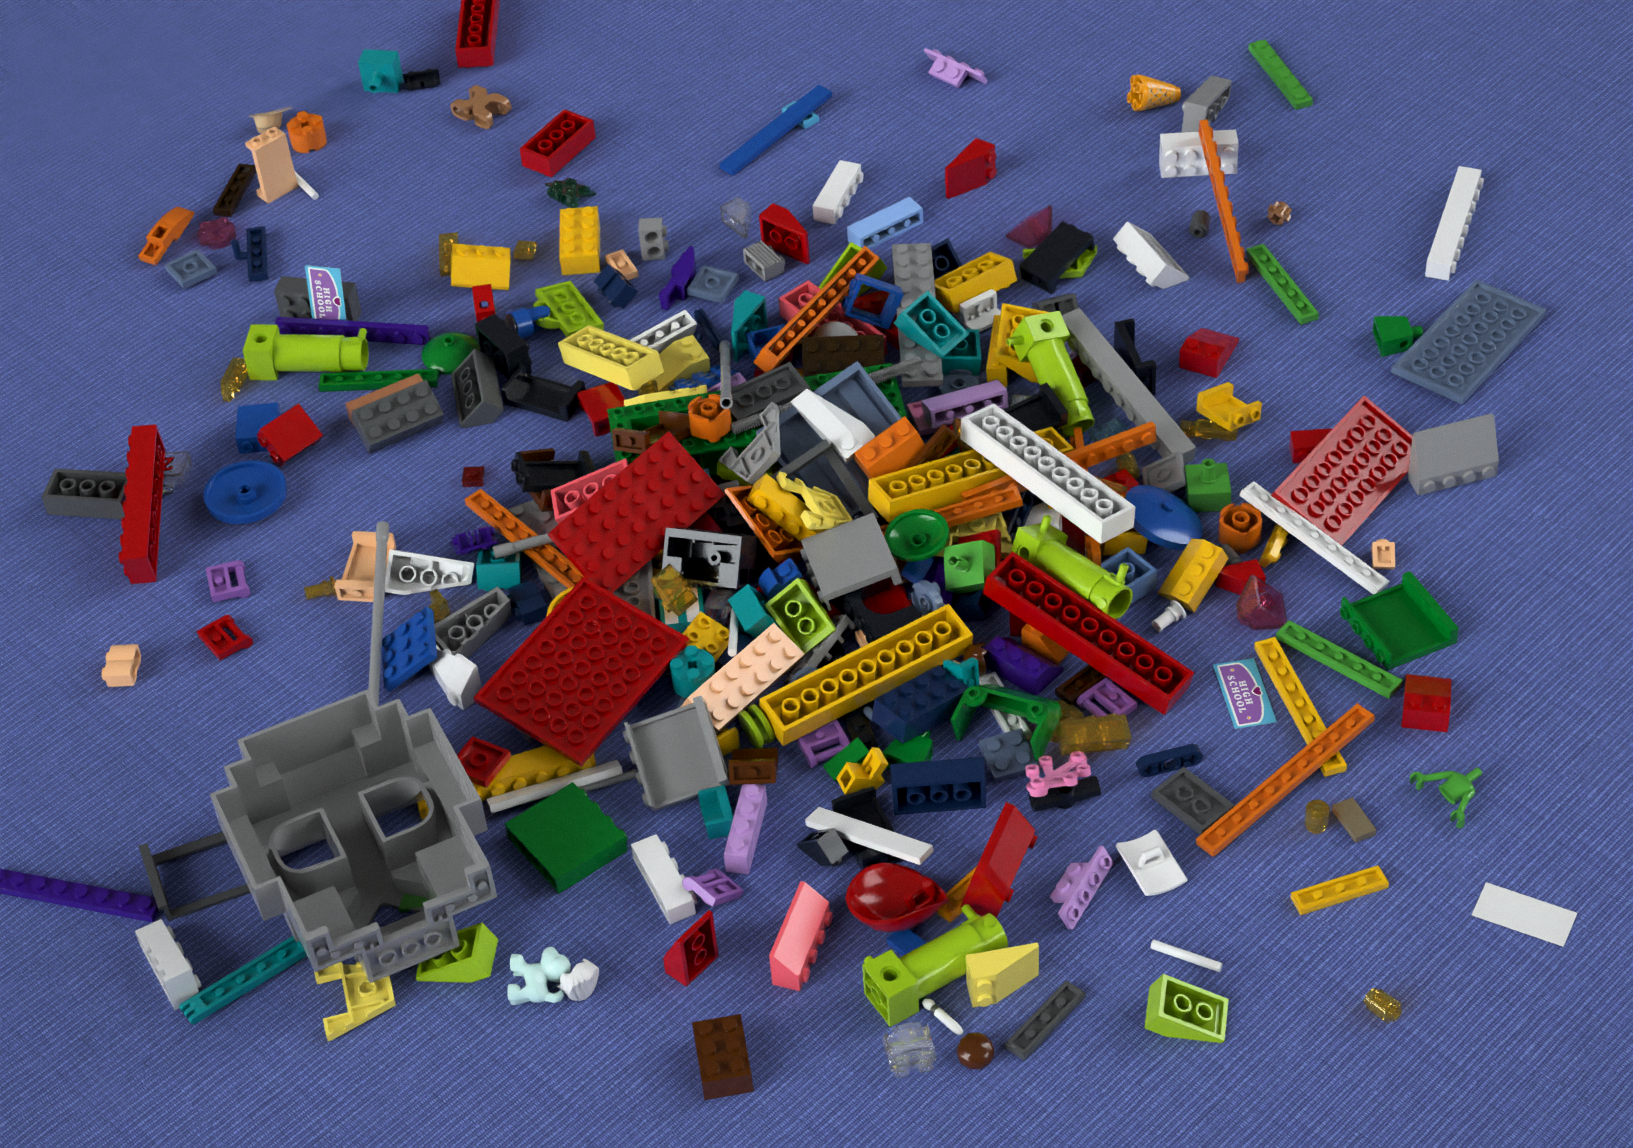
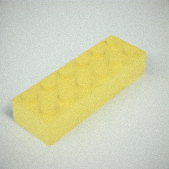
(611, 357)

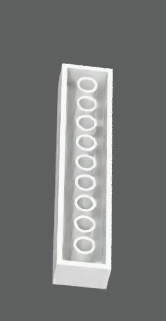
(1048, 473)

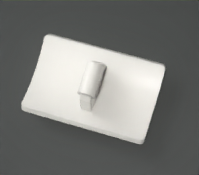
(1152, 864)

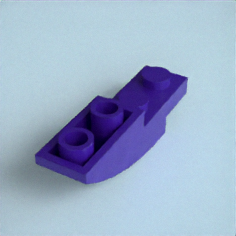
(682, 275)

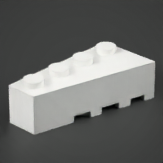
(168, 962)

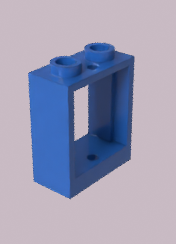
(889, 309)

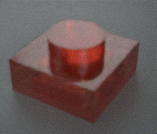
(473, 476)

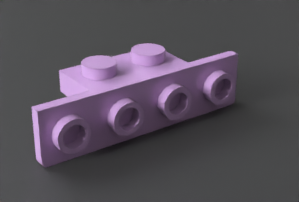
(951, 71)
(1079, 886)

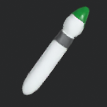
(930, 1005)

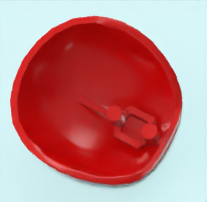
(893, 897)

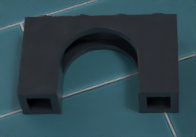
(875, 624)

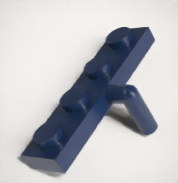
(255, 254)

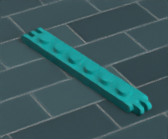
(242, 980)

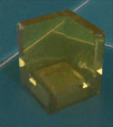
(439, 606)

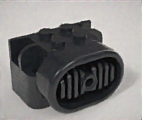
(713, 557)

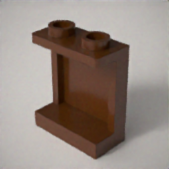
(753, 766)

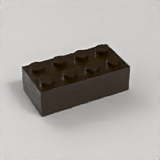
(837, 353)

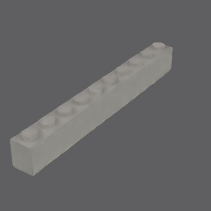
(1125, 385)

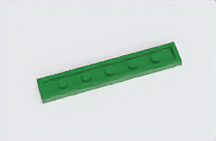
(372, 379)

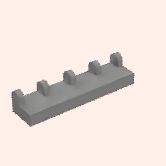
(815, 656)

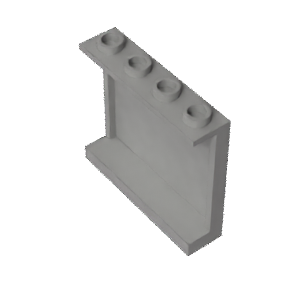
(848, 558)
(676, 755)

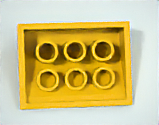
(1009, 320)

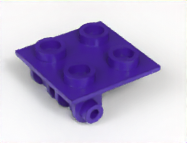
(465, 545)

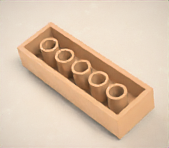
(748, 676)

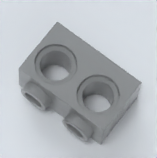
(652, 239)

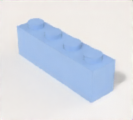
(886, 224)

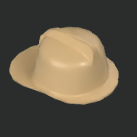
(268, 120)

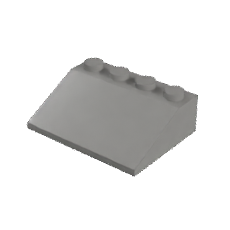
(1453, 454)

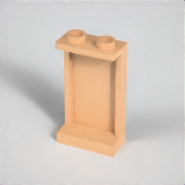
(272, 164)
(359, 572)

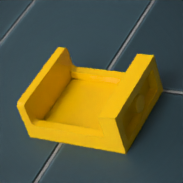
(1225, 409)

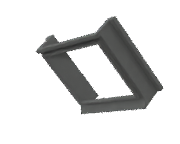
(826, 449)
(152, 861)

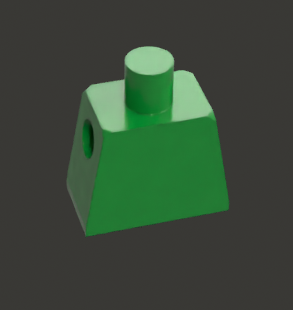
(1394, 334)
(914, 750)

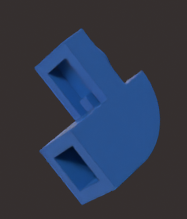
(774, 581)

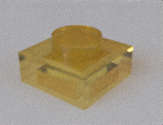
(525, 250)

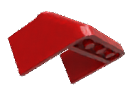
(1000, 862)

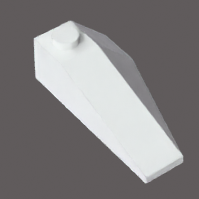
(418, 572)

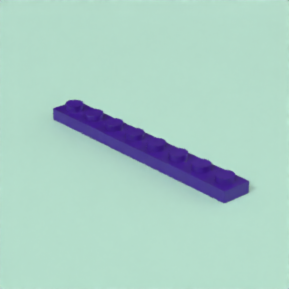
(375, 330)
(78, 895)

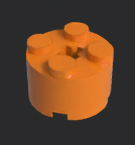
(306, 132)
(708, 418)
(1240, 527)

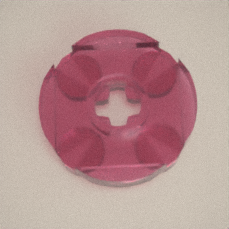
(208, 230)

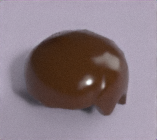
(976, 651)
(975, 1050)

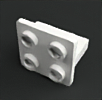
(979, 311)

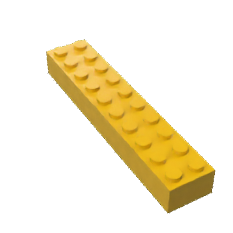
(941, 480)
(865, 674)

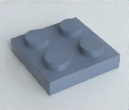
(190, 269)
(712, 284)
(1006, 754)

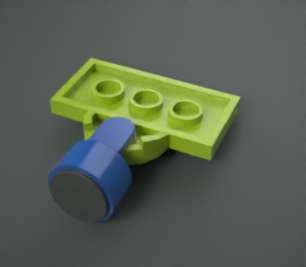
(557, 307)

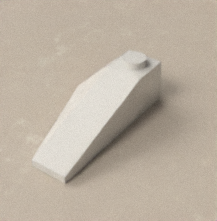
(840, 429)
(456, 677)

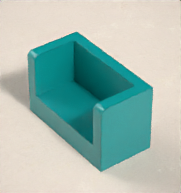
(716, 811)

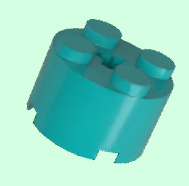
(691, 670)

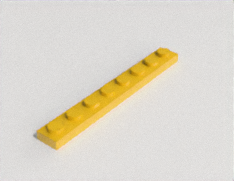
(1295, 698)

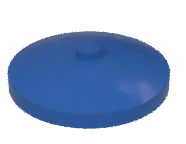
(245, 492)
(1163, 517)

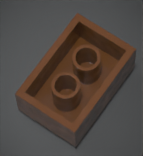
(722, 1057)

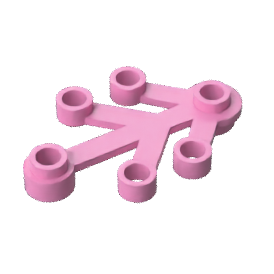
(1039, 786)

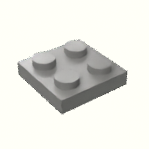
(1166, 473)

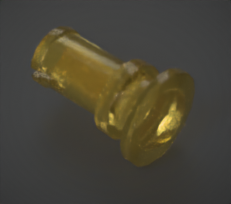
(321, 589)

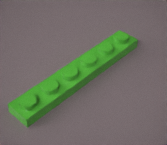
(1280, 74)
(1282, 284)
(1339, 659)

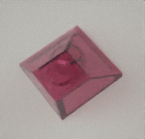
(1033, 229)
(1261, 606)

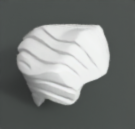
(580, 982)

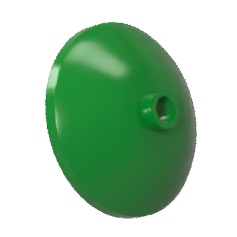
(448, 351)
(917, 535)

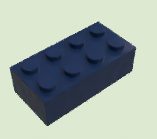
(918, 704)
(938, 785)

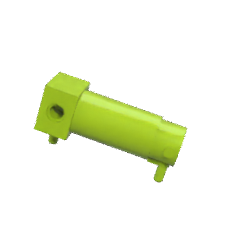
(1042, 342)
(270, 352)
(1047, 550)
(899, 983)

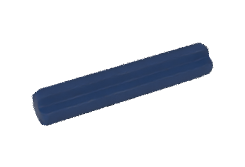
(708, 327)

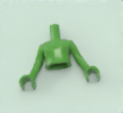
(1454, 789)

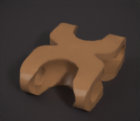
(480, 107)

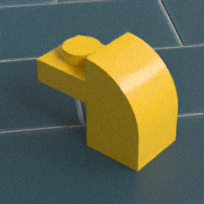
(860, 776)

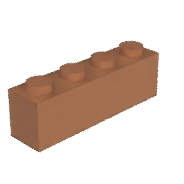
(383, 392)

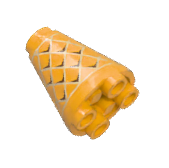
(1151, 93)

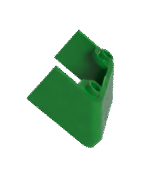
(1034, 708)

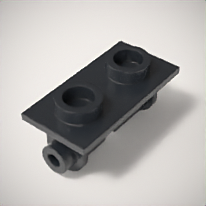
(429, 77)

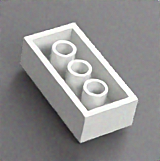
(1183, 154)

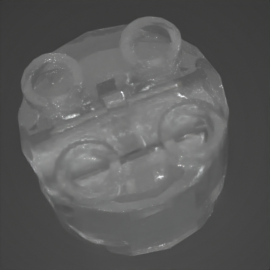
(909, 1049)

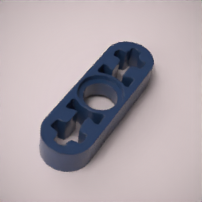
(1155, 764)

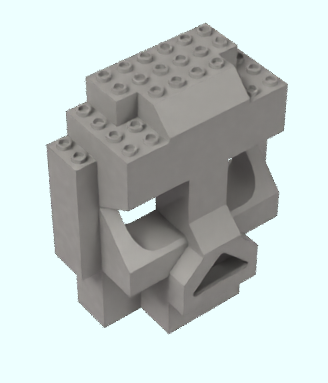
(331, 781)

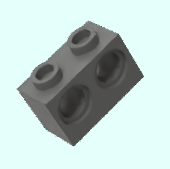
(1063, 303)

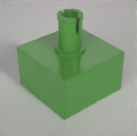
(1207, 486)
(968, 566)

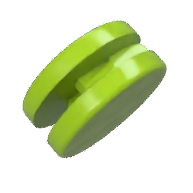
(756, 726)

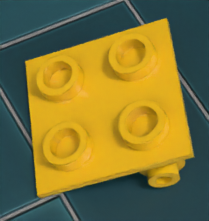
(708, 635)

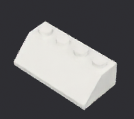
(1149, 257)

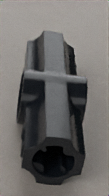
(1066, 796)

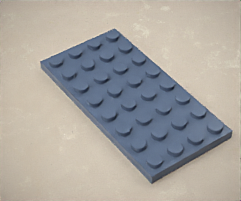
(1468, 341)

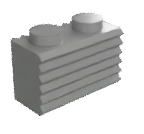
(764, 260)

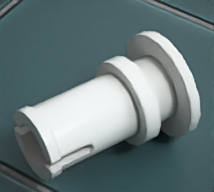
(1171, 614)

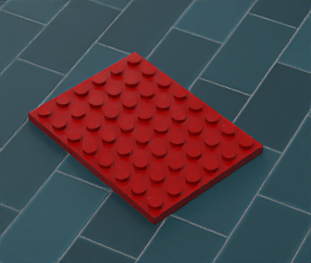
(581, 671)

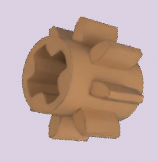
(1279, 213)

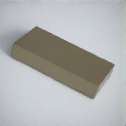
(1354, 820)

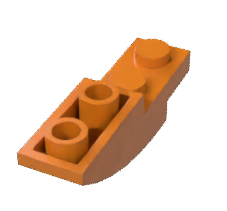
(163, 233)

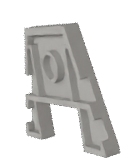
(760, 452)

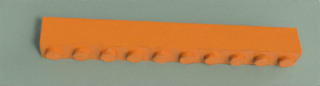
(814, 311)

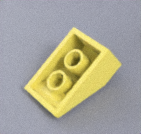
(681, 361)
(1000, 972)

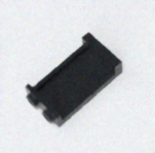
(1055, 256)
(1125, 346)
(542, 395)
(1040, 410)
(546, 475)
(866, 808)

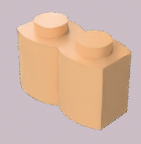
(121, 665)

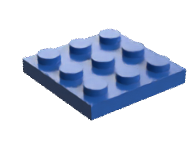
(699, 378)
(408, 648)

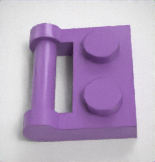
(220, 582)
(1109, 696)
(822, 738)
(713, 887)

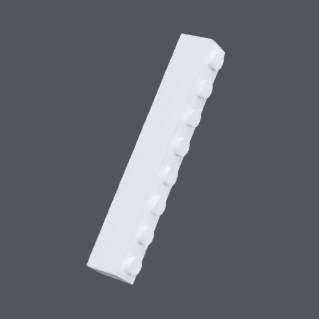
(1453, 223)

